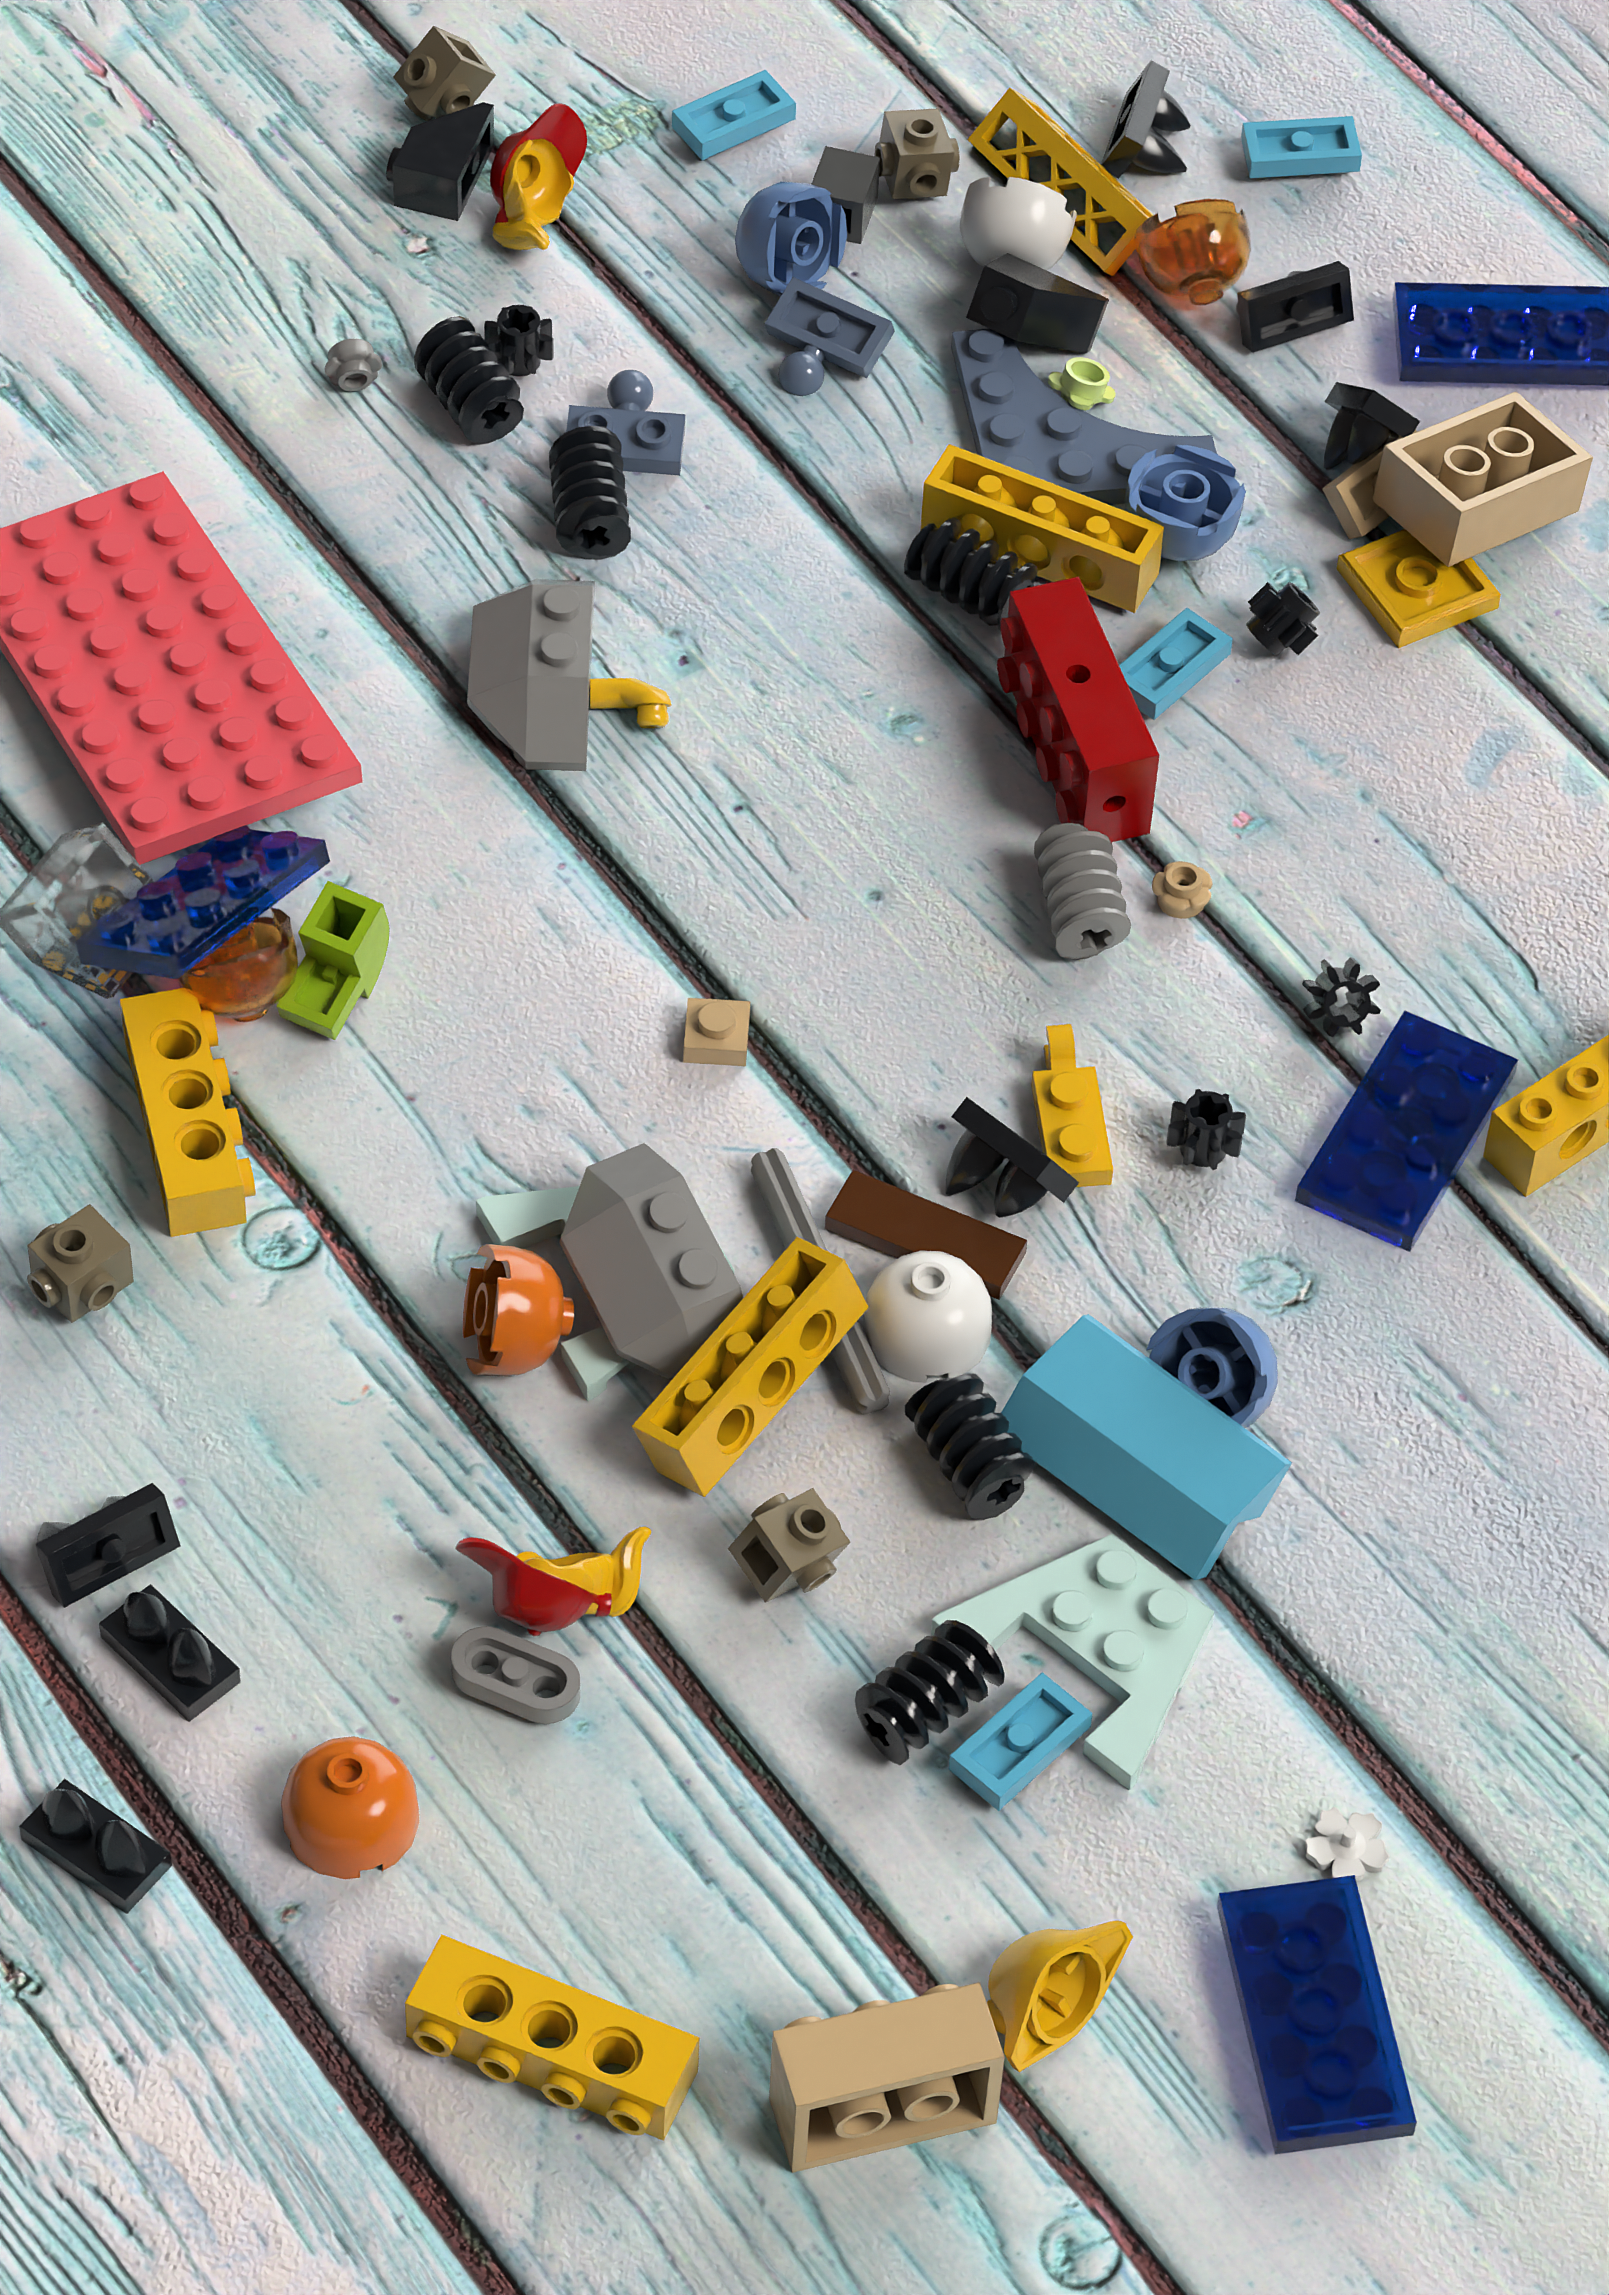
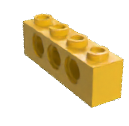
(1046, 525)
(185, 1111)
(1552, 1121)
(750, 1366)
(531, 2007)

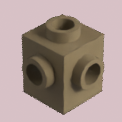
(442, 75)
(916, 153)
(79, 1264)
(789, 1544)

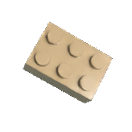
(1482, 478)
(885, 2075)

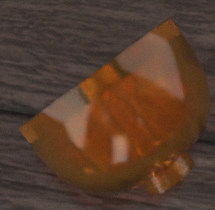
(1195, 251)
(247, 970)

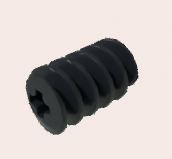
(469, 380)
(589, 493)
(965, 573)
(971, 1443)
(925, 1686)

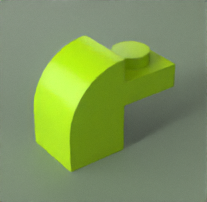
(344, 956)

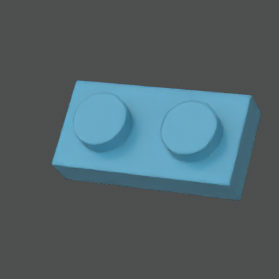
(733, 114)
(1301, 147)
(1174, 661)
(1020, 1741)

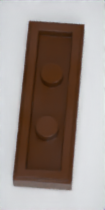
(907, 1223)

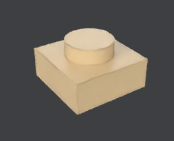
(716, 1032)

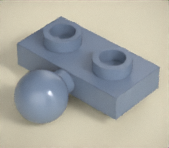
(824, 330)
(648, 439)

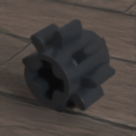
(520, 339)
(1283, 618)
(1325, 997)
(1206, 1129)

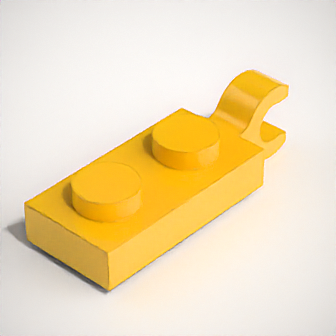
(1071, 1112)

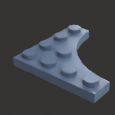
(1040, 433)

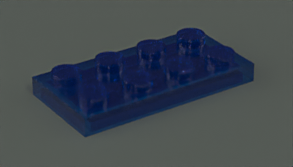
(1502, 333)
(202, 902)
(1406, 1131)
(1315, 2015)

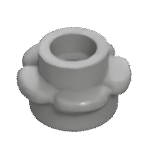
(352, 364)

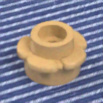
(1181, 900)

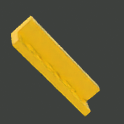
(1065, 156)

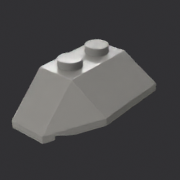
(535, 671)
(648, 1260)

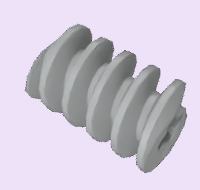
(1081, 890)

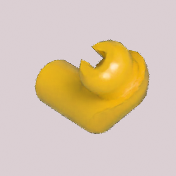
(631, 693)

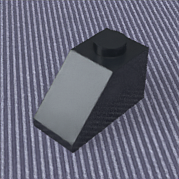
(442, 161)
(1036, 305)

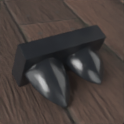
(1134, 137)
(1295, 306)
(1362, 424)
(983, 1150)
(106, 1544)
(169, 1652)
(95, 1846)

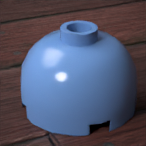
(790, 234)
(1190, 496)
(1220, 1359)

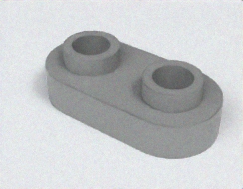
(519, 1674)

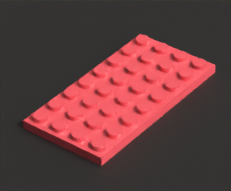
(160, 671)

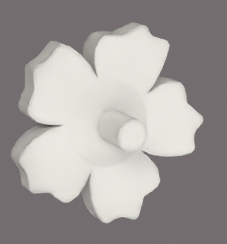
(1347, 1847)

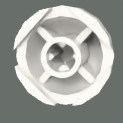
(1015, 220)
(928, 1316)

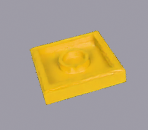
(1413, 589)

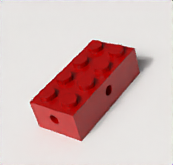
(1078, 710)

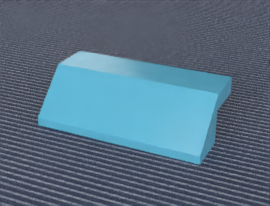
(1142, 1445)

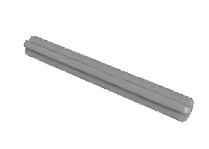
(794, 1220)

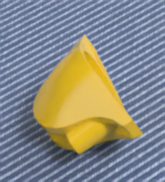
(1051, 1986)

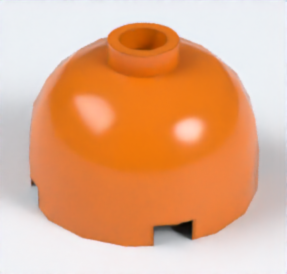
(514, 1311)
(349, 1807)

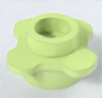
(1083, 383)

